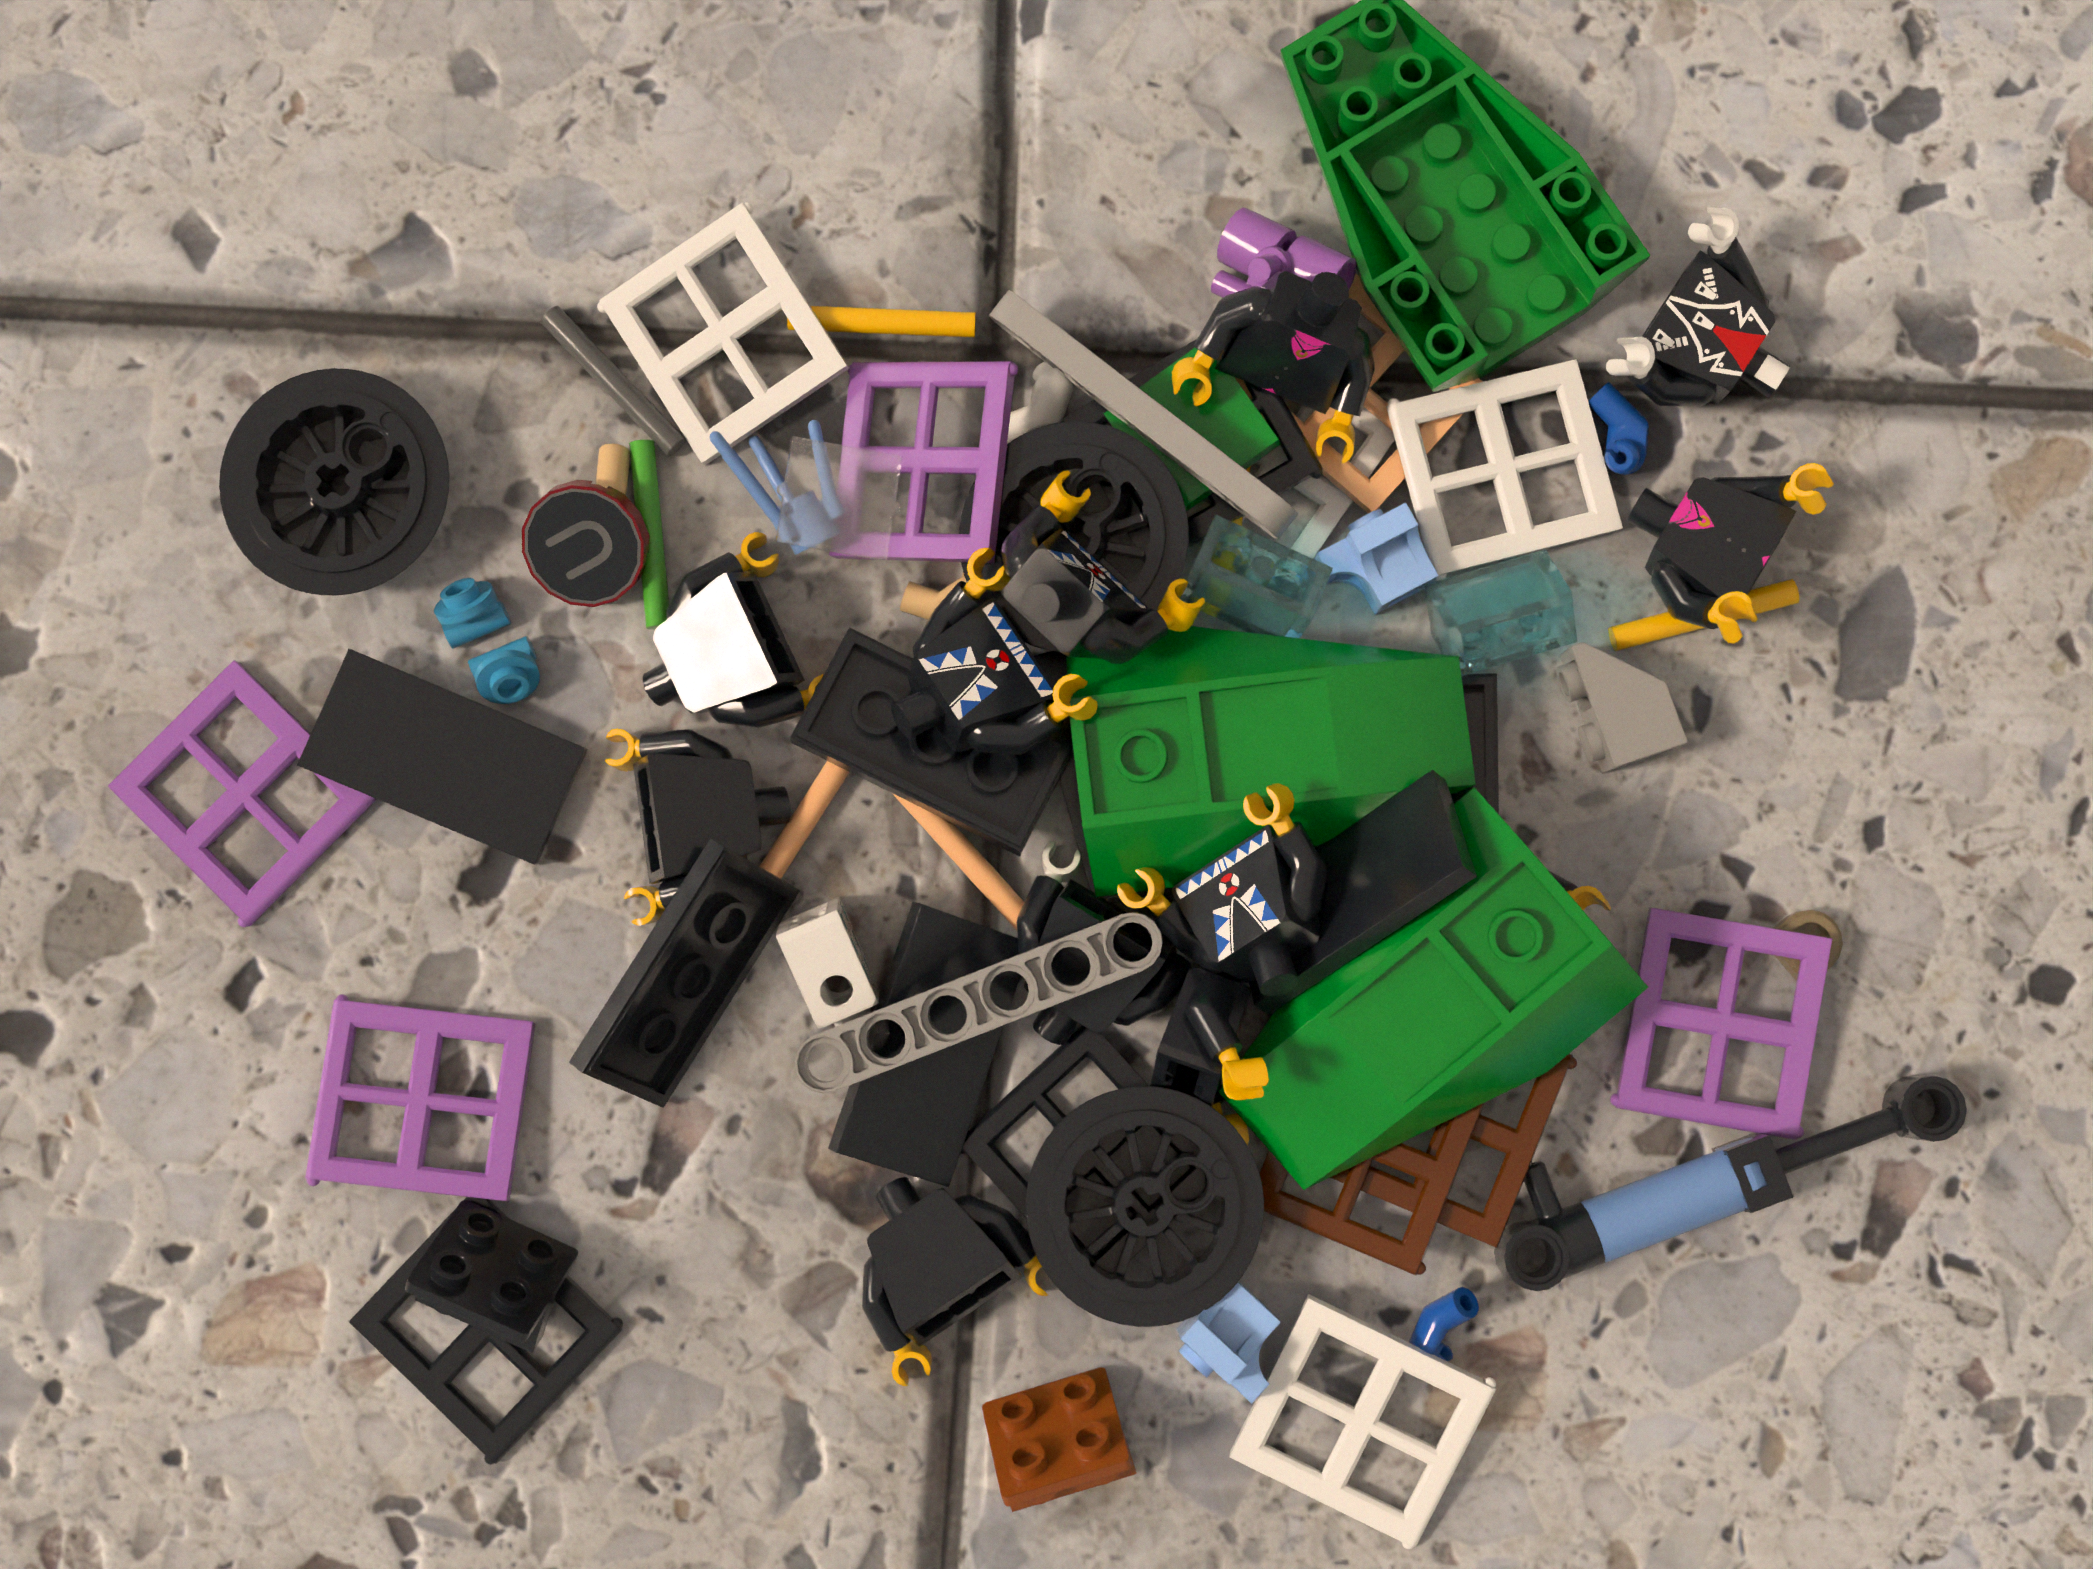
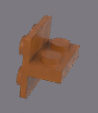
(1057, 1439)

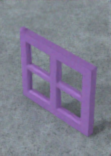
(921, 460)
(241, 794)
(1723, 1023)
(420, 1100)

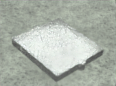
(838, 498)

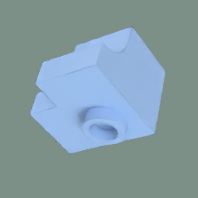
(1381, 558)
(1230, 1340)

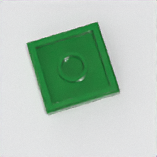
(1224, 420)

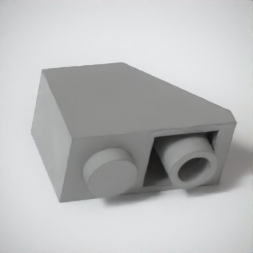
(1622, 708)

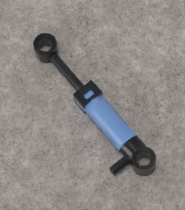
(1730, 1180)

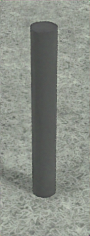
(613, 381)

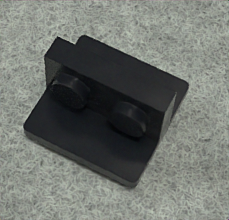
(492, 1274)

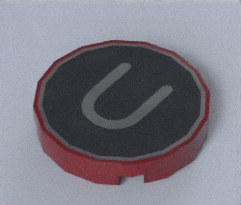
(585, 543)

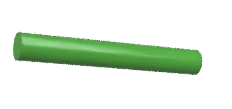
(648, 503)

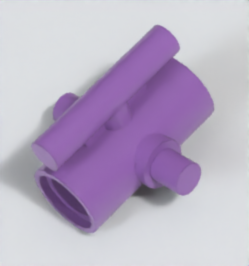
(1266, 247)

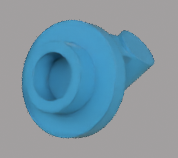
(469, 611)
(506, 672)

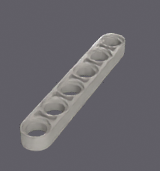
(1144, 415)
(981, 1009)

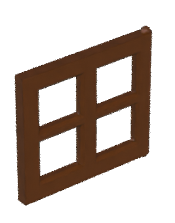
(1518, 1145)
(1436, 1171)

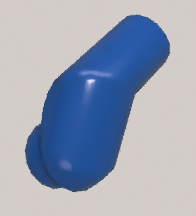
(1626, 430)
(1441, 1317)

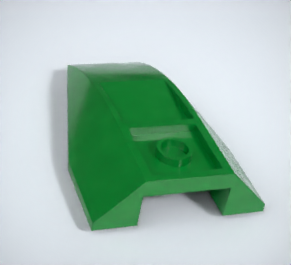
(1452, 193)
(1235, 711)
(1436, 1012)

